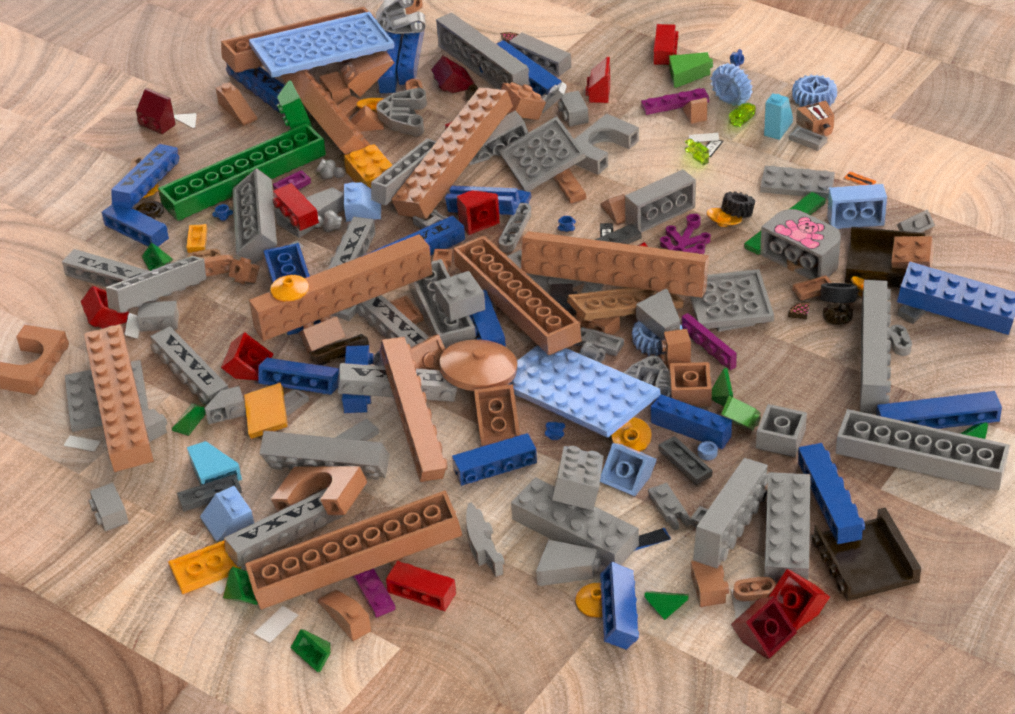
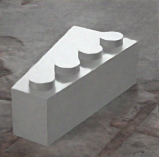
(509, 130)

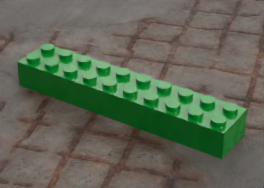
(216, 181)

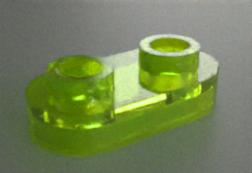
(742, 114)

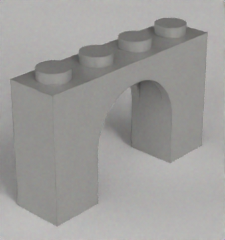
(605, 130)

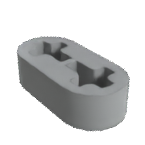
(903, 339)

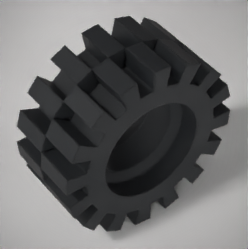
(738, 204)

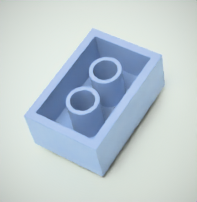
(857, 206)

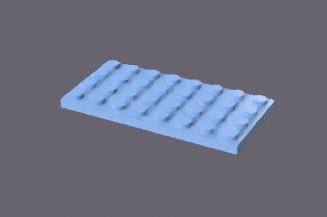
(321, 44)
(581, 389)

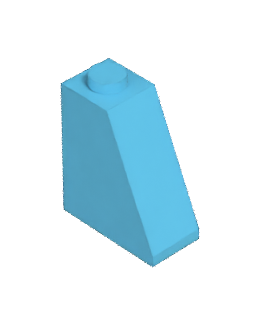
(777, 116)
(211, 463)

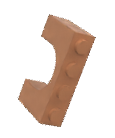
(31, 376)
(343, 487)

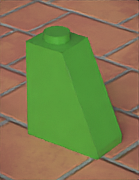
(689, 67)

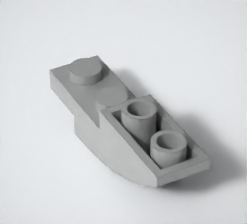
(480, 541)

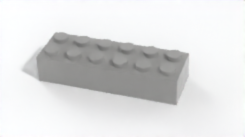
(254, 216)
(433, 314)
(302, 450)
(730, 513)
(574, 524)
(787, 525)

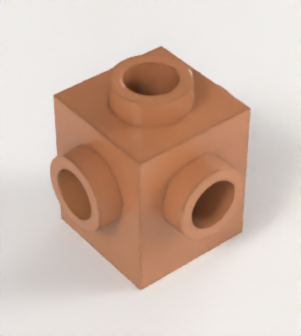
(243, 270)

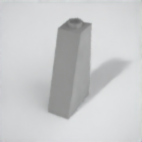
(323, 201)

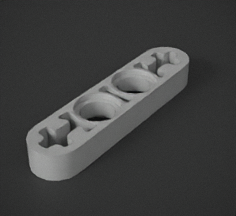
(506, 246)

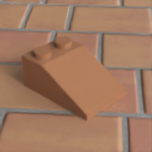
(365, 71)
(496, 414)

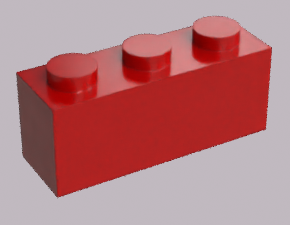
(665, 43)
(295, 207)
(421, 586)

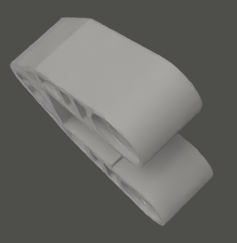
(394, 19)
(395, 111)
(652, 371)

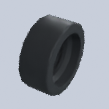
(838, 292)

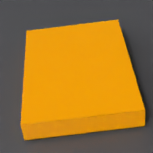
(265, 410)
(201, 567)

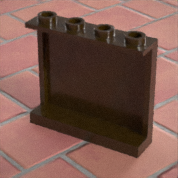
(872, 255)
(871, 564)

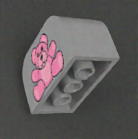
(798, 234)

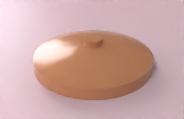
(478, 364)

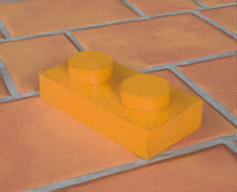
(197, 238)

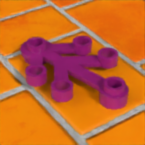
(693, 222)

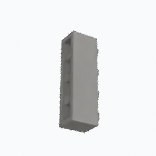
(542, 53)

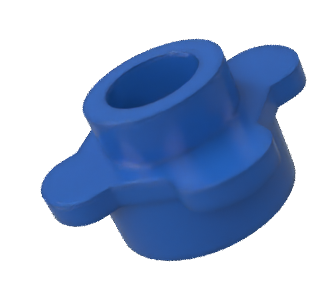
(737, 58)
(222, 212)
(566, 224)
(554, 430)

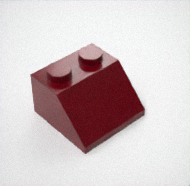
(451, 76)
(155, 111)
(764, 627)

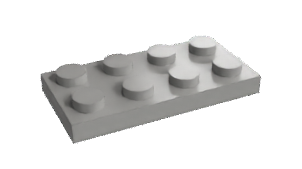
(796, 181)

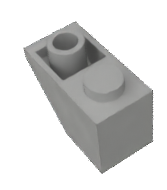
(226, 406)

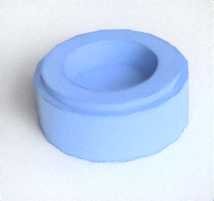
(707, 450)

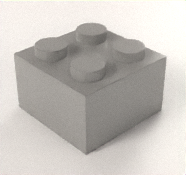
(459, 296)
(781, 430)

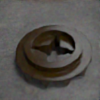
(146, 207)
(843, 317)

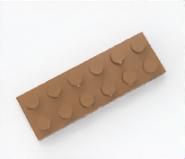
(612, 302)

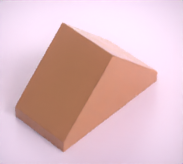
(696, 110)
(367, 120)
(615, 208)

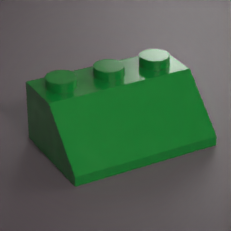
(292, 107)

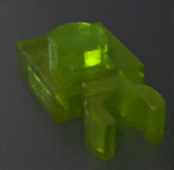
(699, 151)

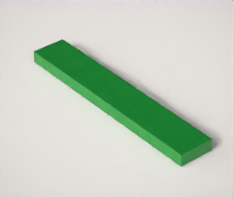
(808, 205)

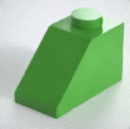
(741, 413)

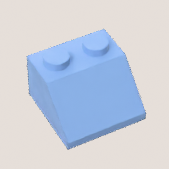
(359, 203)
(627, 469)
(226, 514)

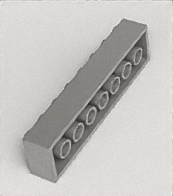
(478, 51)
(875, 346)
(922, 449)

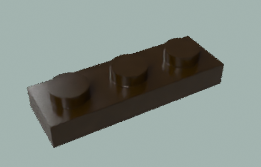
(338, 349)

